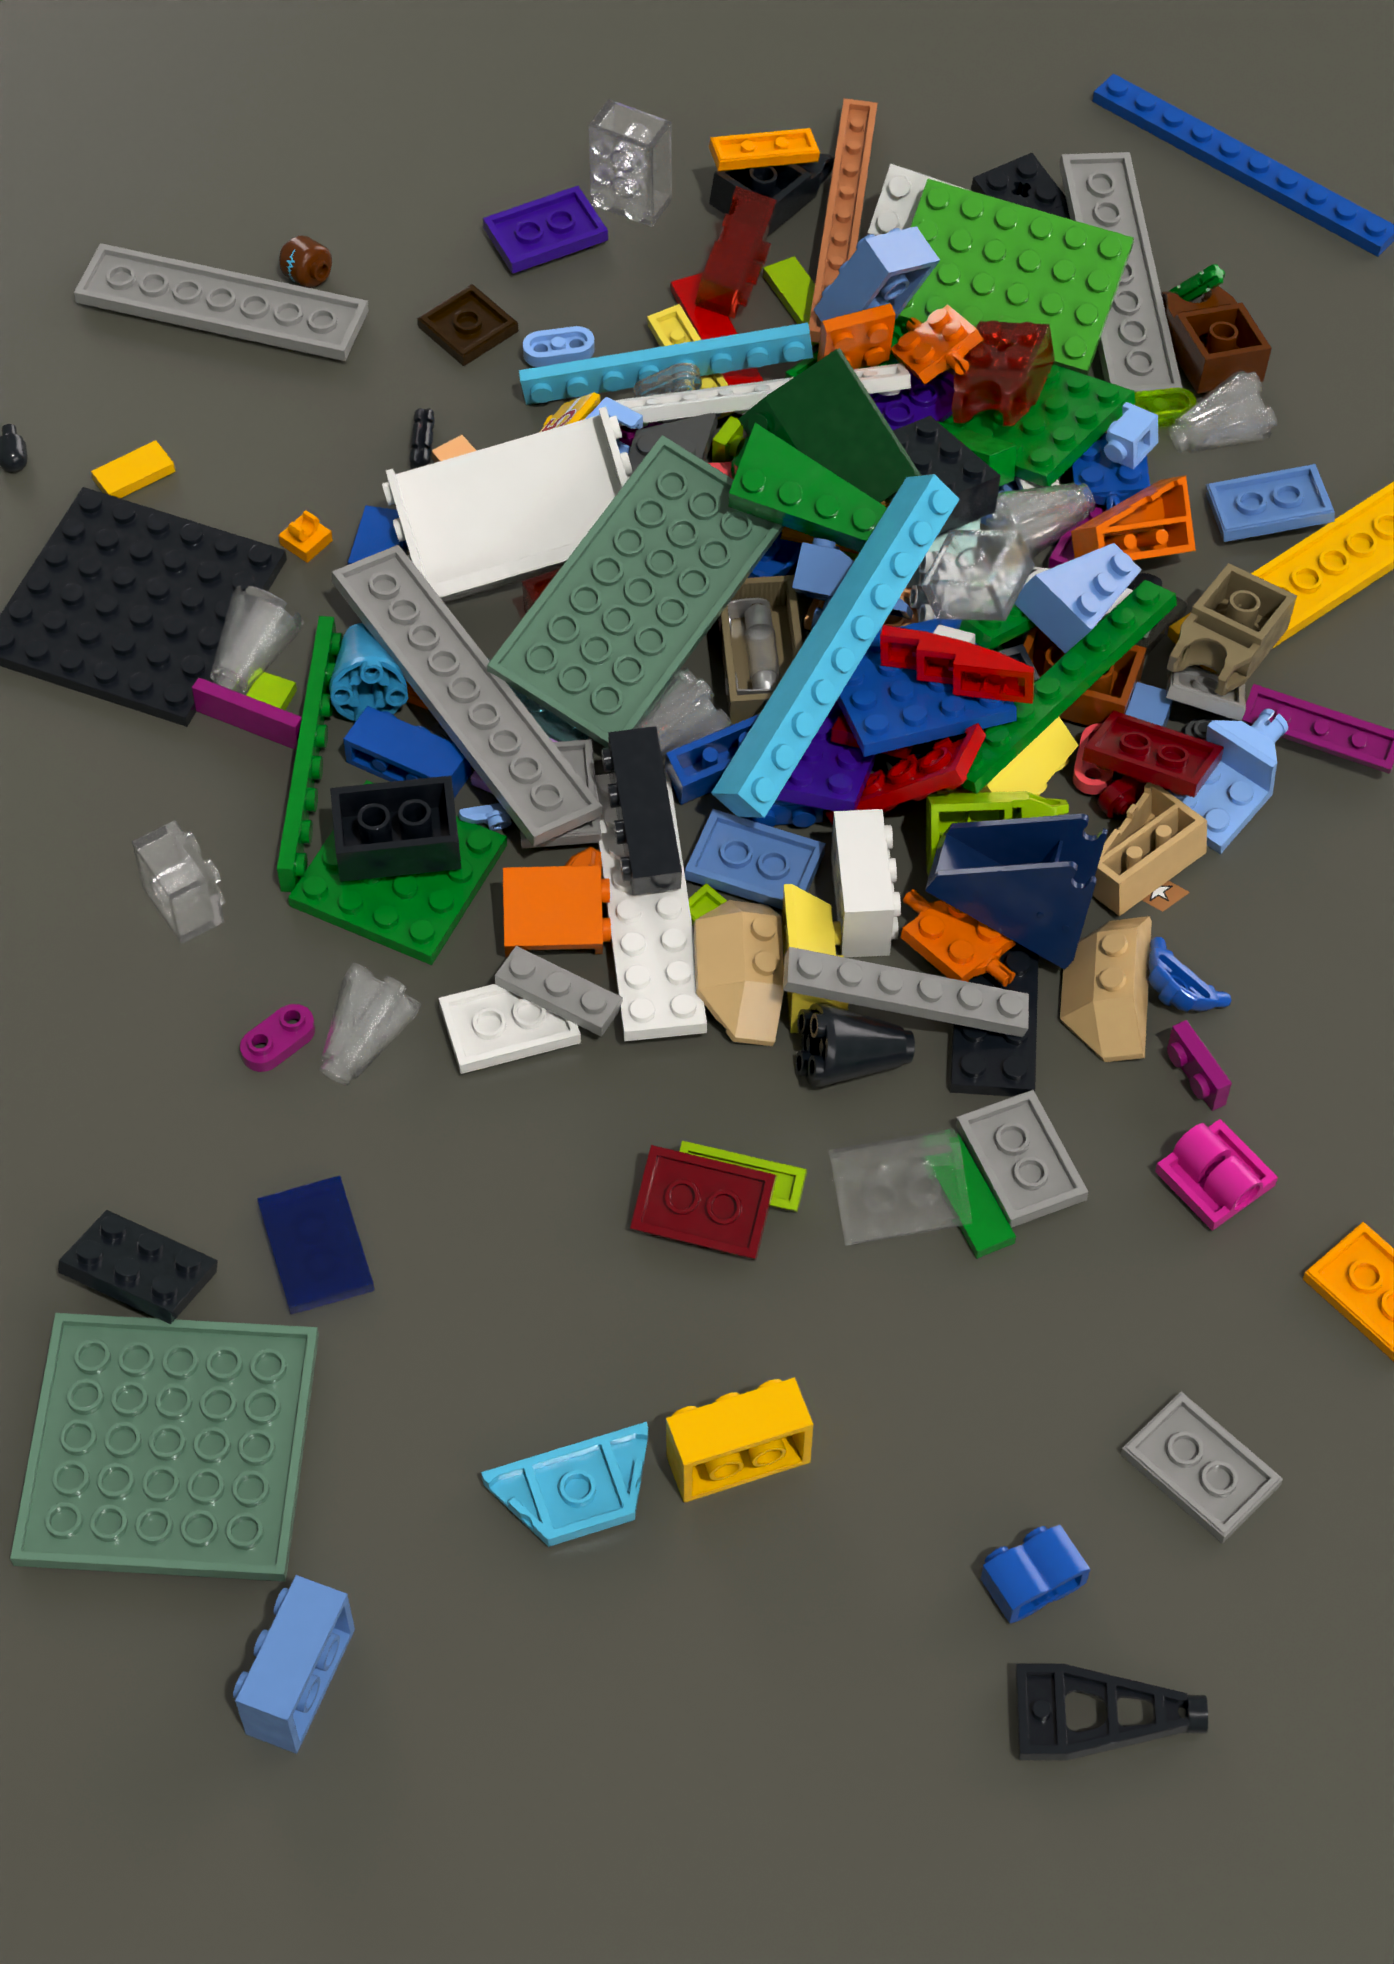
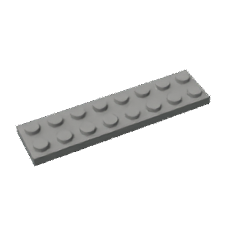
(222, 301)
(1136, 337)

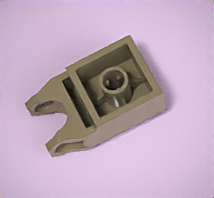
(1233, 627)

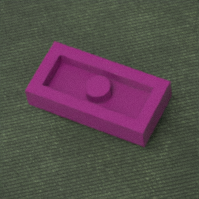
(1201, 1068)

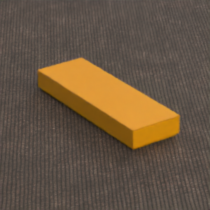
(764, 149)

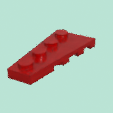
(917, 779)

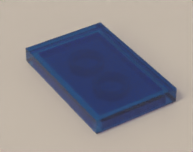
(315, 1244)

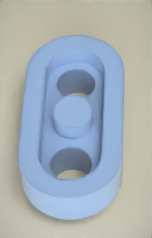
(558, 346)

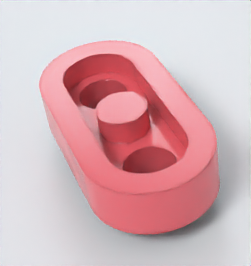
(1084, 769)

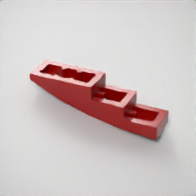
(967, 666)

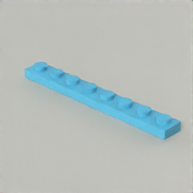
(626, 369)

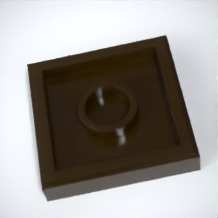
(468, 325)

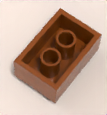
(1107, 694)

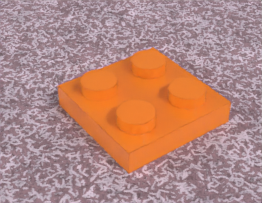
(861, 336)

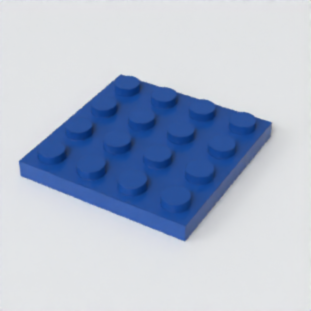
(896, 711)

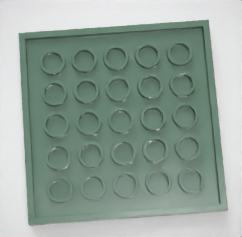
(167, 1447)

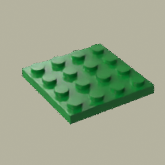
(1060, 427)
(403, 911)

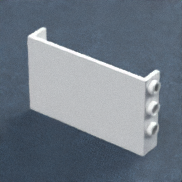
(508, 506)

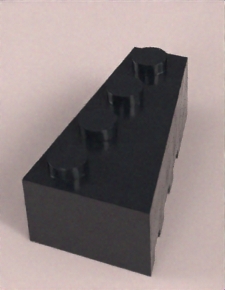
(642, 810)

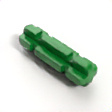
(1200, 283)

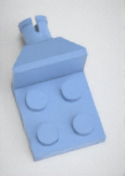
(1241, 779)

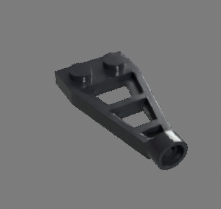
(1042, 1712)

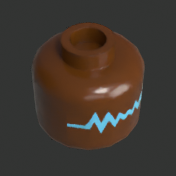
(304, 260)

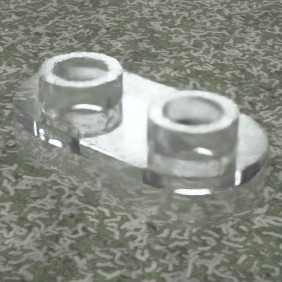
(670, 380)

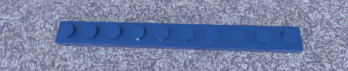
(1245, 165)

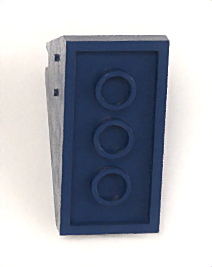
(1022, 878)

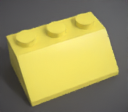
(1034, 765)
(808, 926)

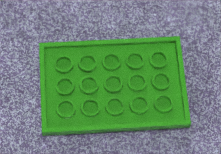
(1019, 268)

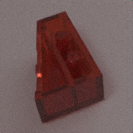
(737, 254)

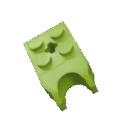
(984, 806)

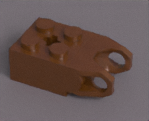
(1215, 338)

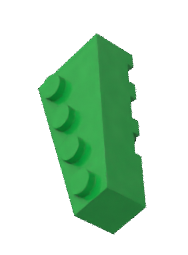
(800, 493)

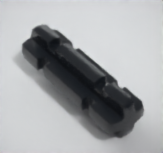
(422, 438)

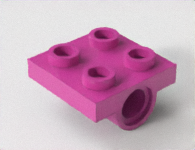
(1215, 1173)

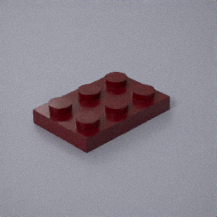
(1153, 754)
(703, 1202)

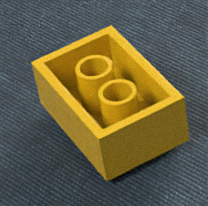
(738, 1439)

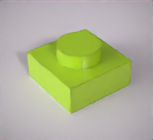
(728, 441)

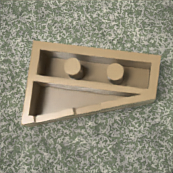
(1148, 849)

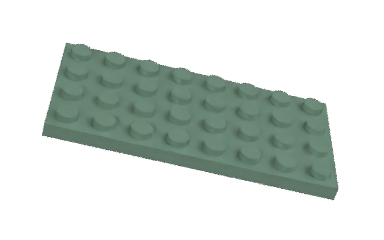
(635, 595)

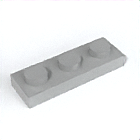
(558, 991)

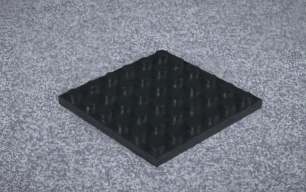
(130, 604)

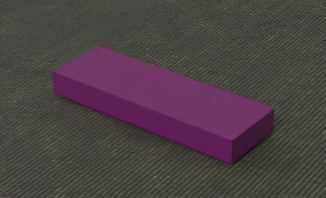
(246, 713)

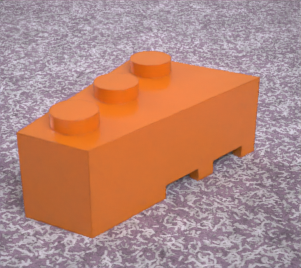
(1143, 525)

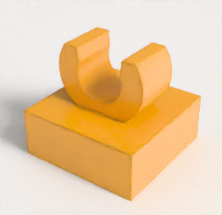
(305, 537)

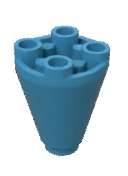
(365, 676)

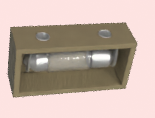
(758, 642)

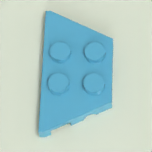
(575, 1486)

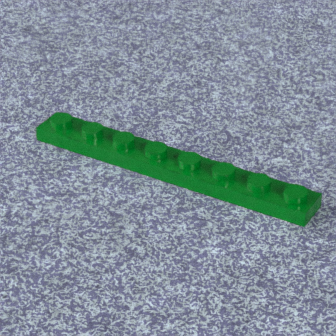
(1071, 678)
(308, 763)

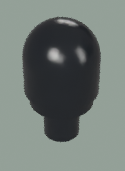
(12, 449)

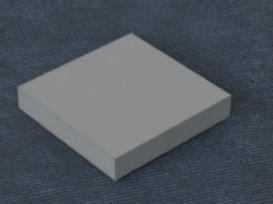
(1197, 688)

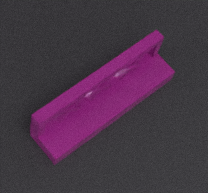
(1325, 728)

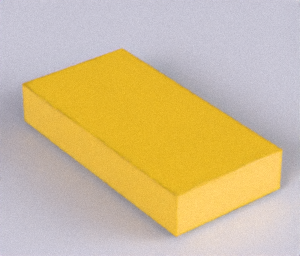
(133, 470)

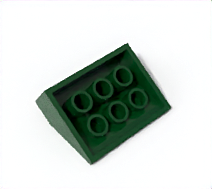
(837, 425)

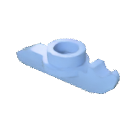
(490, 814)

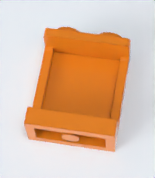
(555, 908)

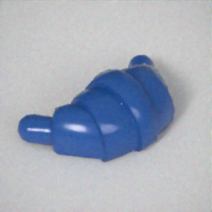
(1179, 984)

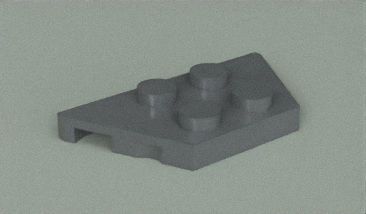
(690, 433)

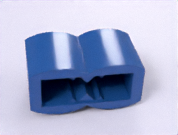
(1034, 1572)

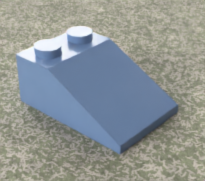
(823, 568)

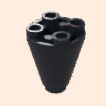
(848, 1045)

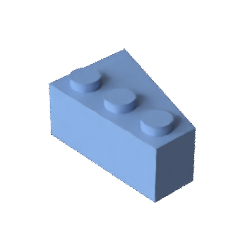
(1076, 594)

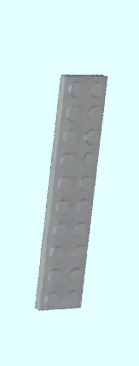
(468, 702)

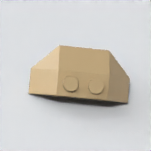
(741, 969)
(1108, 989)

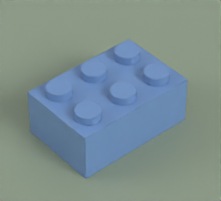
(879, 273)
(294, 1663)

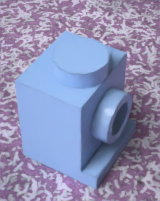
(1131, 436)

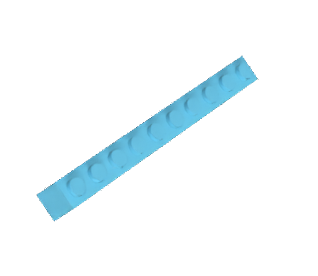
(835, 647)

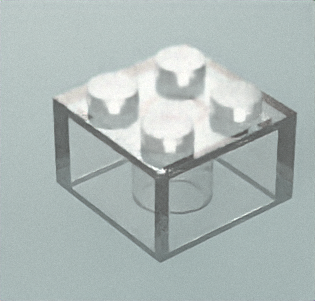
(977, 574)
(179, 880)

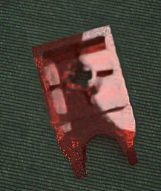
(1004, 371)

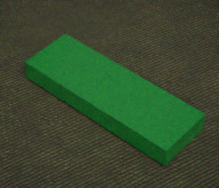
(989, 1227)

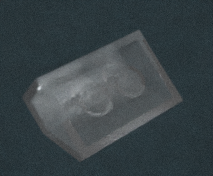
(900, 1186)

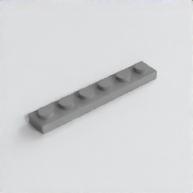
(906, 992)

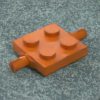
(936, 344)
(955, 941)

